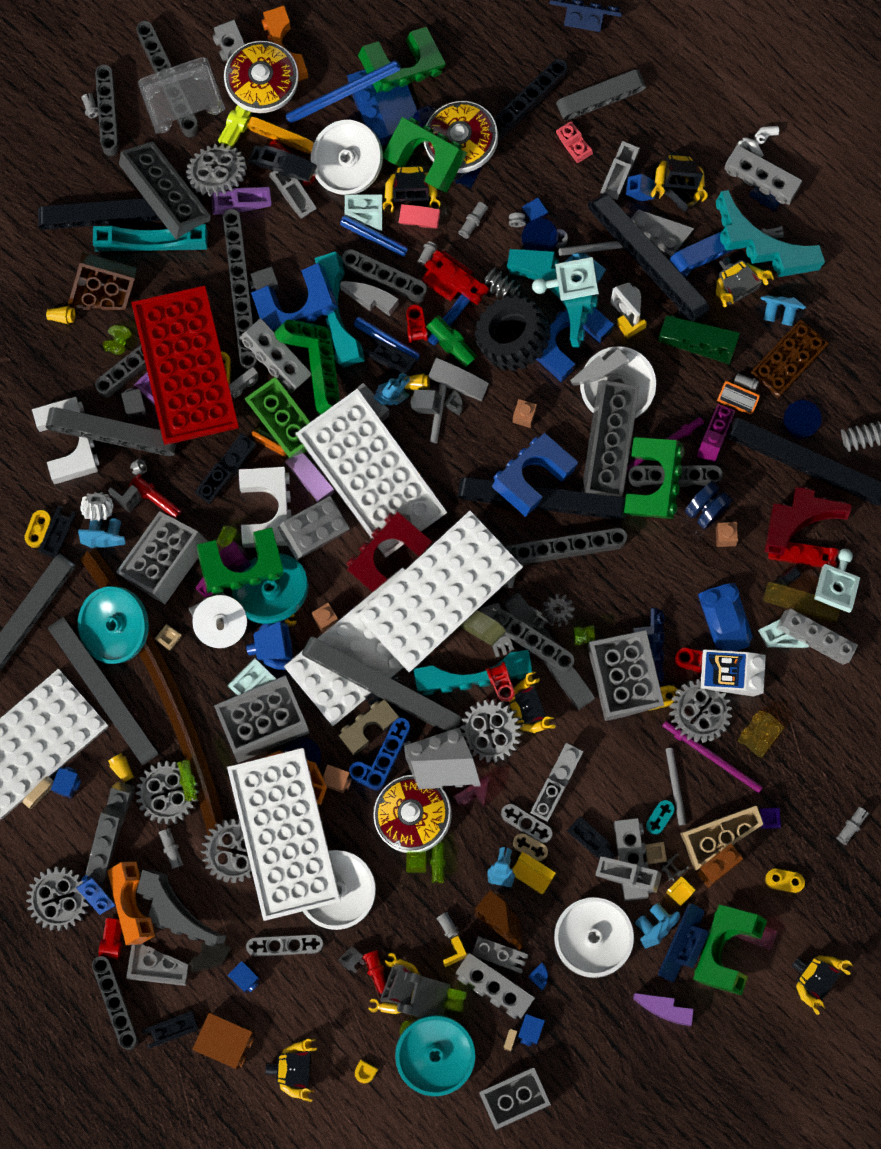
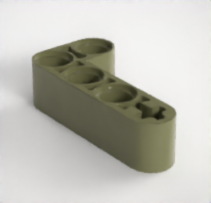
(483, 627)

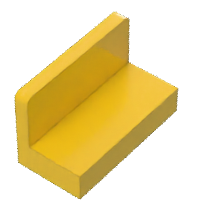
(533, 873)
(460, 952)

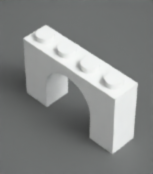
(79, 462)
(273, 482)

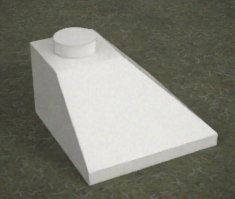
(627, 302)

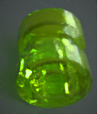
(584, 635)
(455, 1000)

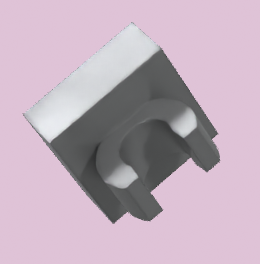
(350, 958)

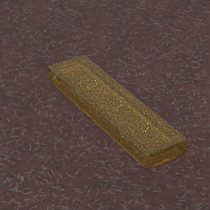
(799, 601)

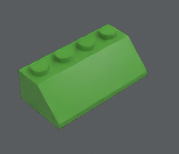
(279, 415)

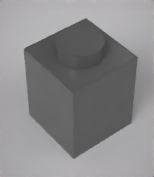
(263, 278)
(426, 401)
(133, 403)

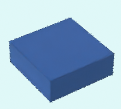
(534, 209)

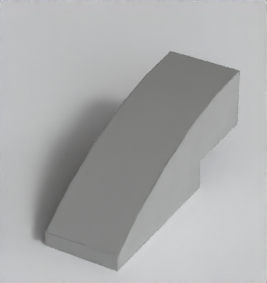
(620, 170)
(294, 194)
(370, 296)
(600, 368)
(458, 379)
(628, 874)

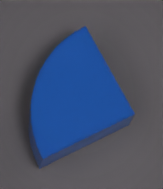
(539, 976)

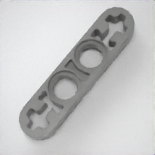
(284, 948)

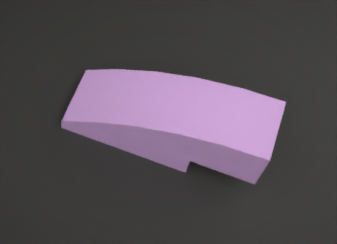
(310, 477)

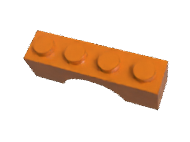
(278, 24)
(124, 882)

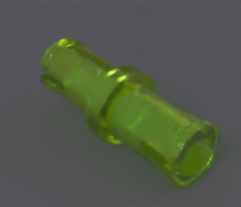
(187, 780)
(437, 863)

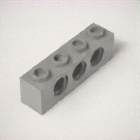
(227, 33)
(760, 166)
(285, 357)
(816, 636)
(634, 828)
(473, 964)

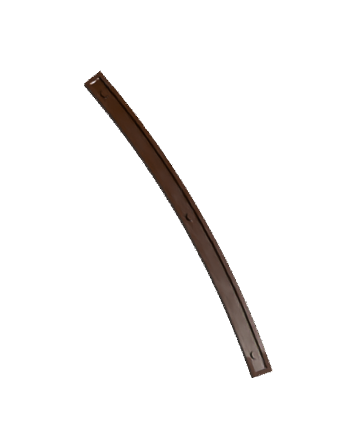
(173, 704)

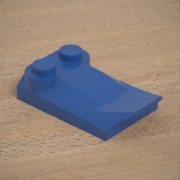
(726, 617)

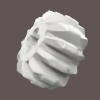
(96, 506)

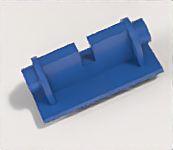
(95, 895)

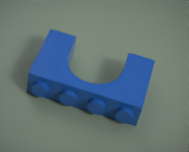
(319, 302)
(558, 362)
(543, 453)

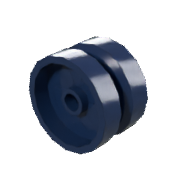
(708, 504)

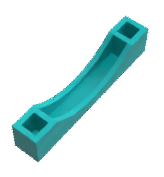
(120, 239)
(347, 348)
(432, 679)

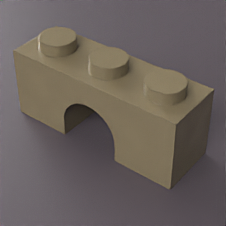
(353, 736)

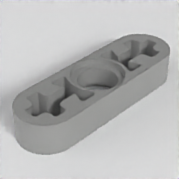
(511, 820)

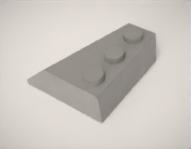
(442, 761)

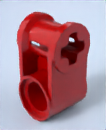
(416, 327)
(694, 662)
(499, 679)

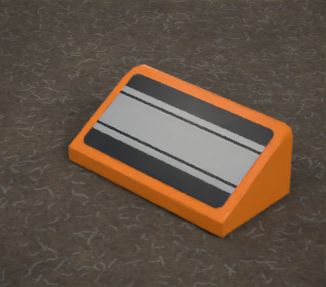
(738, 398)
(265, 438)

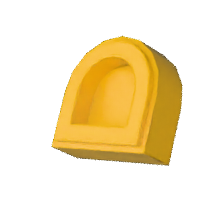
(365, 1072)

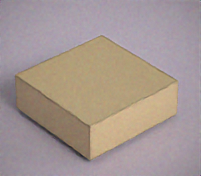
(168, 637)
(655, 853)
(510, 1039)

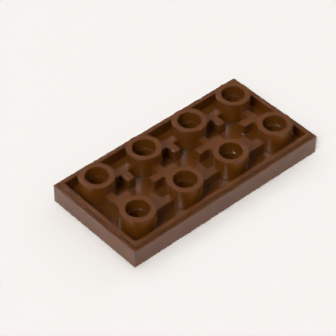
(789, 358)

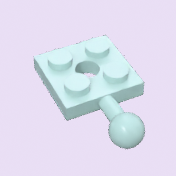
(565, 274)
(847, 582)

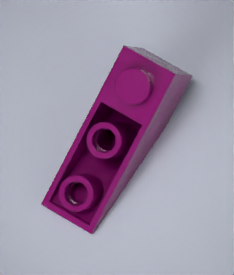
(715, 433)
(234, 559)

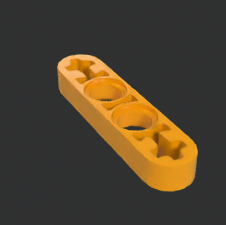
(282, 135)

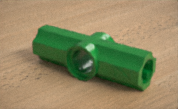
(451, 341)

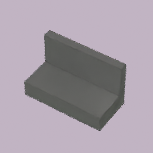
(128, 500)

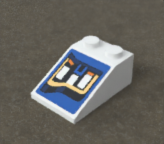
(733, 672)

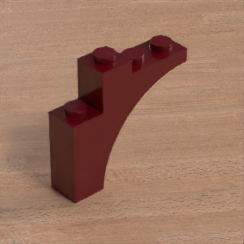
(805, 509)

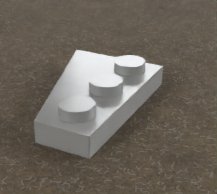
(663, 233)
(153, 966)

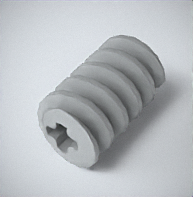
(861, 436)

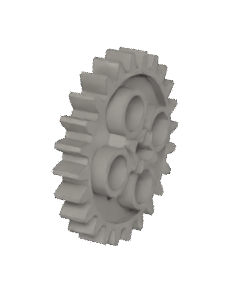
(216, 170)
(714, 722)
(508, 728)
(171, 810)
(228, 867)
(53, 882)

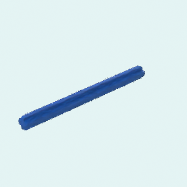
(343, 91)

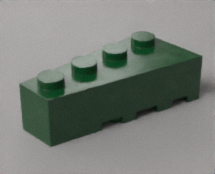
(699, 338)

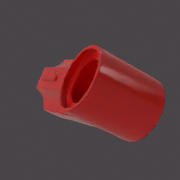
(110, 944)

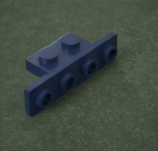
(585, 16)
(656, 639)
(685, 944)

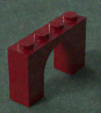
(397, 528)

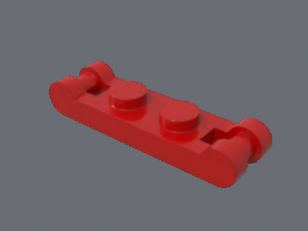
(456, 277)
(807, 555)

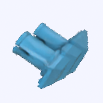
(790, 305)
(392, 391)
(96, 538)
(500, 872)
(656, 933)

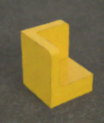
(627, 329)
(680, 891)

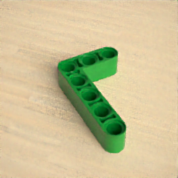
(321, 358)

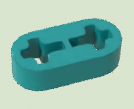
(656, 814)

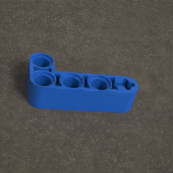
(698, 254)
(385, 752)

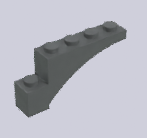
(108, 831)
(169, 911)

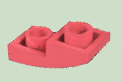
(573, 141)
(419, 216)

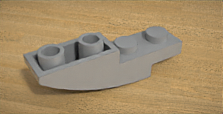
(556, 782)

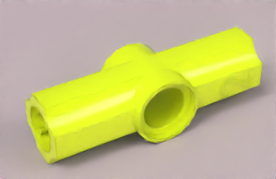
(235, 125)

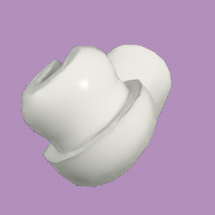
(764, 132)
(752, 145)

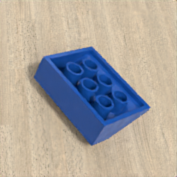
(383, 109)

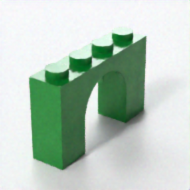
(426, 55)
(447, 155)
(662, 502)
(219, 577)
(725, 925)

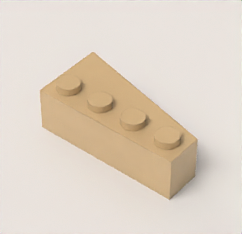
(711, 838)

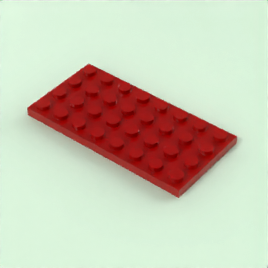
(184, 365)

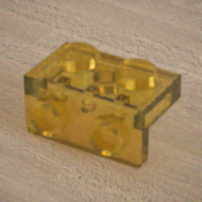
(761, 733)

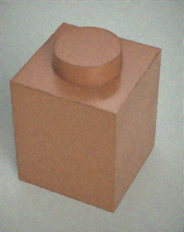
(524, 413)
(726, 534)
(324, 617)
(337, 779)

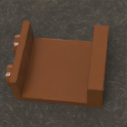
(719, 865)
(224, 1041)

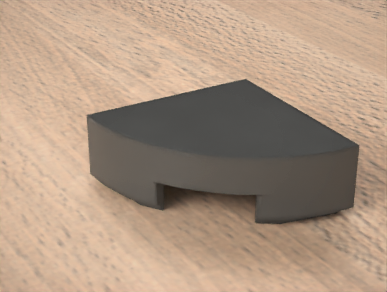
(454, 403)

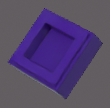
(770, 818)

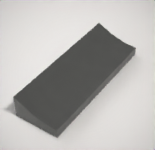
(163, 189)
(610, 438)

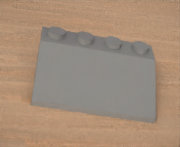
(161, 557)
(625, 675)
(261, 719)

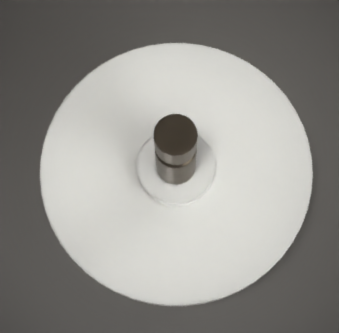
(219, 621)

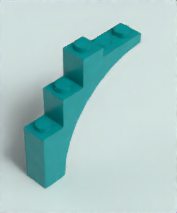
(760, 247)
(542, 266)

